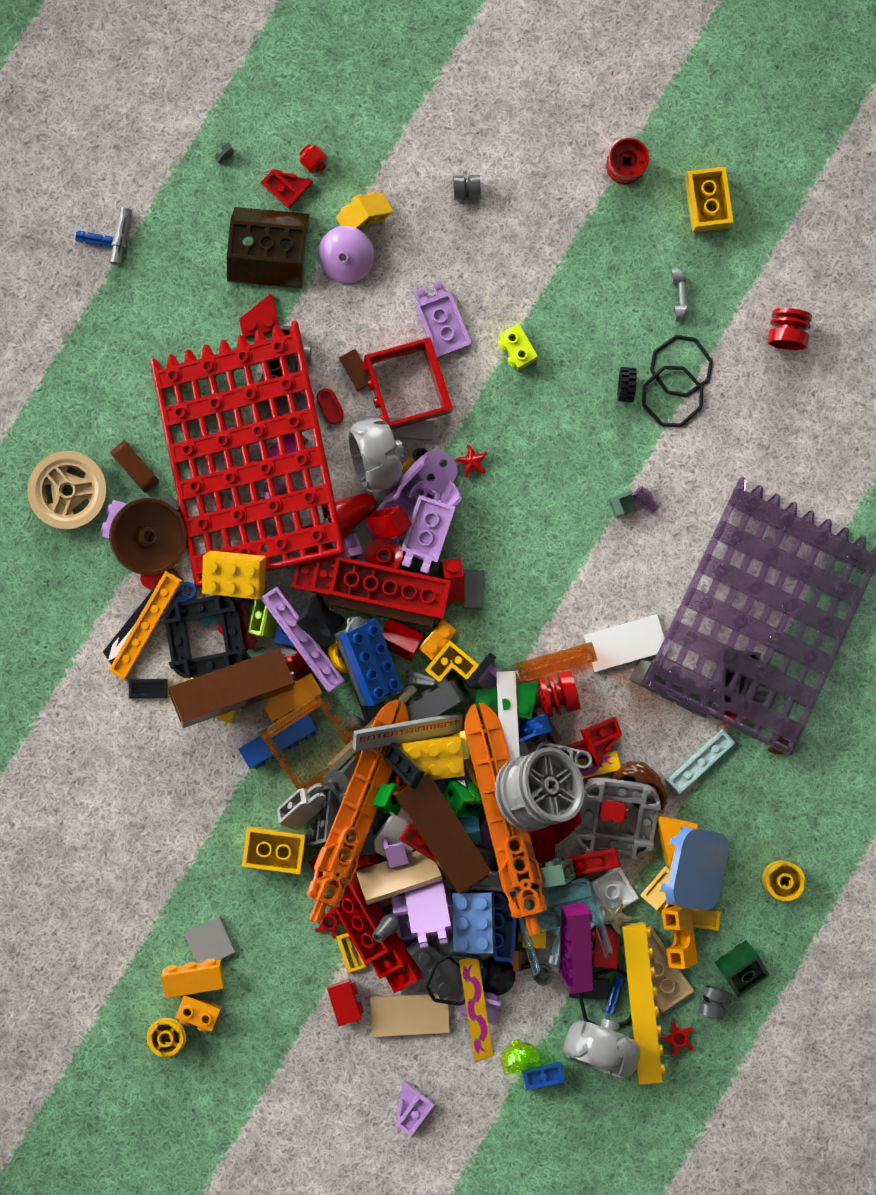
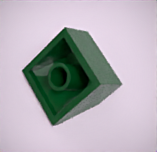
(742, 968)

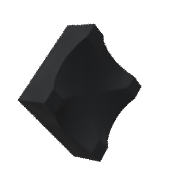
(320, 621)

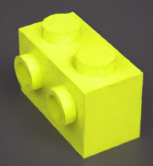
(517, 347)

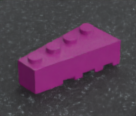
(575, 948)

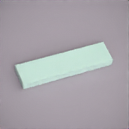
(700, 761)

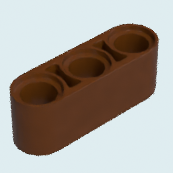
(134, 466)

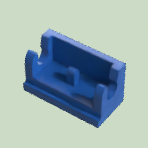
(534, 728)
(543, 1076)

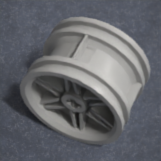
(539, 789)

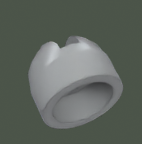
(353, 721)

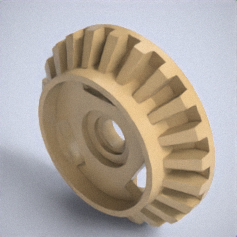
(53, 472)

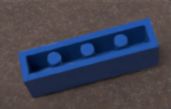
(257, 751)

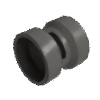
(543, 978)

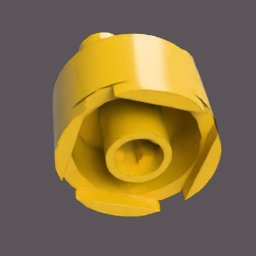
(794, 880)

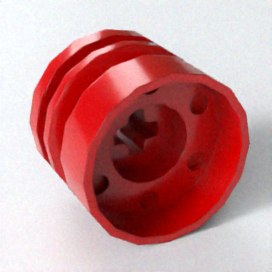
(627, 150)
(789, 329)
(559, 694)

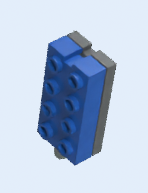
(368, 660)

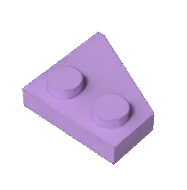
(412, 1109)

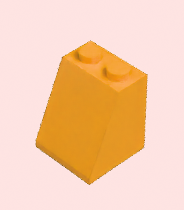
(668, 828)

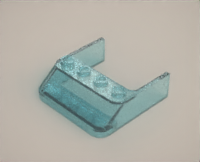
(571, 893)

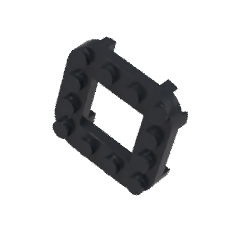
(178, 638)

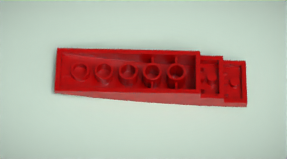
(373, 585)
(360, 920)

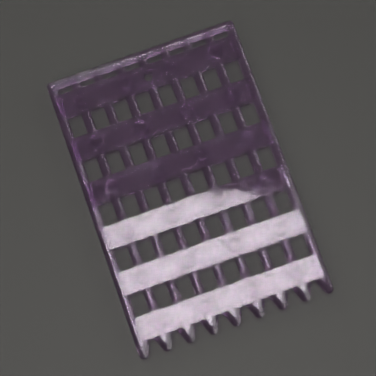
(757, 629)

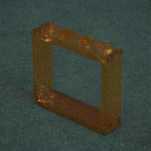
(555, 662)
(268, 733)

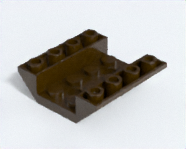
(264, 259)

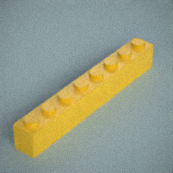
(642, 1002)

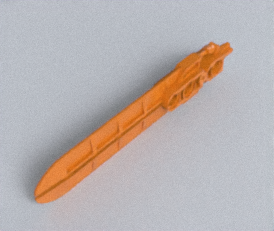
(354, 819)
(505, 857)

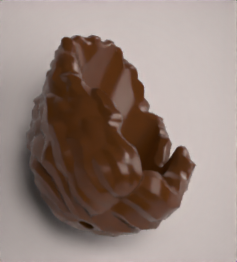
(642, 773)

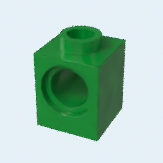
(386, 801)

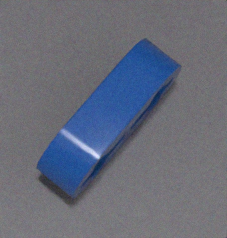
(185, 597)

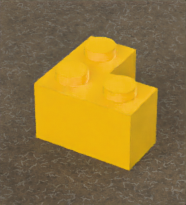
(365, 211)
(451, 658)

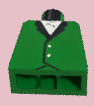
(463, 797)

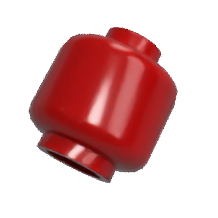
(313, 158)

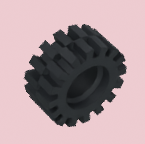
(627, 384)

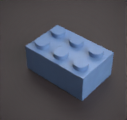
(474, 922)

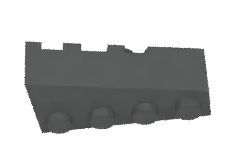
(639, 675)
(338, 782)

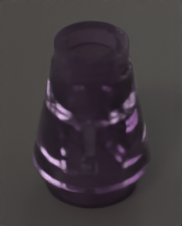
(645, 499)

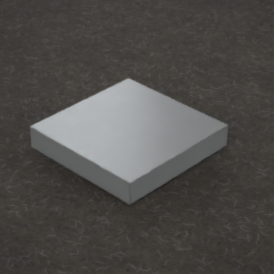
(209, 941)

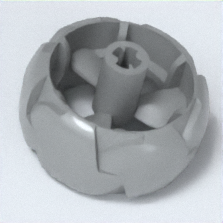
(375, 454)
(602, 1048)

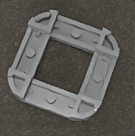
(624, 791)

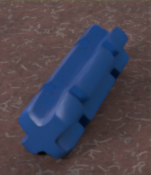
(94, 239)
(614, 994)

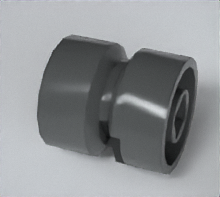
(467, 187)
(713, 1002)

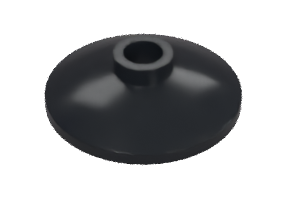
(506, 979)

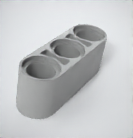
(573, 753)

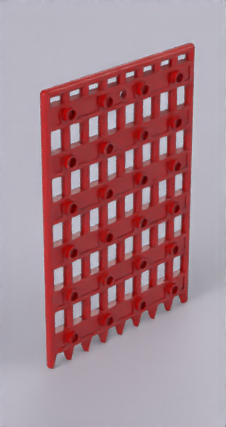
(243, 435)

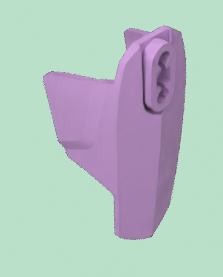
(415, 483)

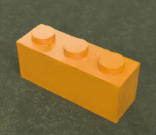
(286, 702)
(193, 978)

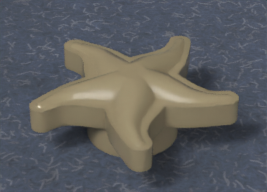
(615, 916)

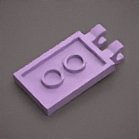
(442, 320)
(428, 532)
(428, 912)

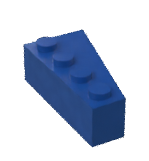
(505, 928)

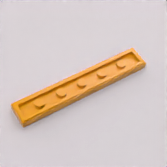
(145, 625)

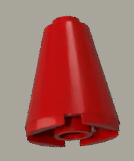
(351, 511)

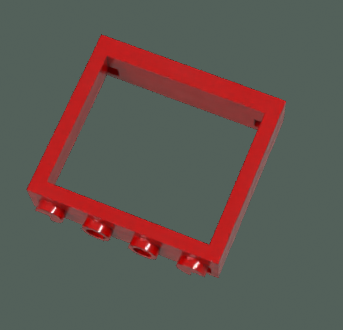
(401, 350)

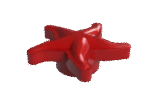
(472, 461)
(329, 922)
(678, 1038)

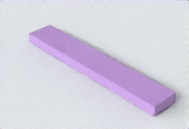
(304, 643)

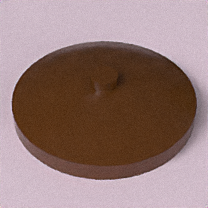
(147, 536)

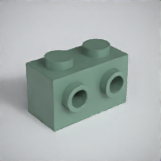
(557, 872)

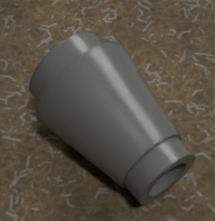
(386, 927)

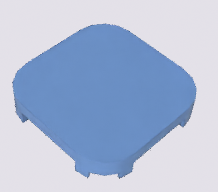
(696, 869)

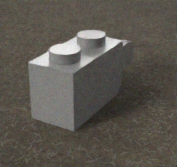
(301, 807)

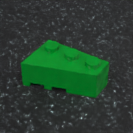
(525, 699)

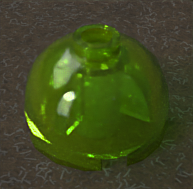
(519, 1056)

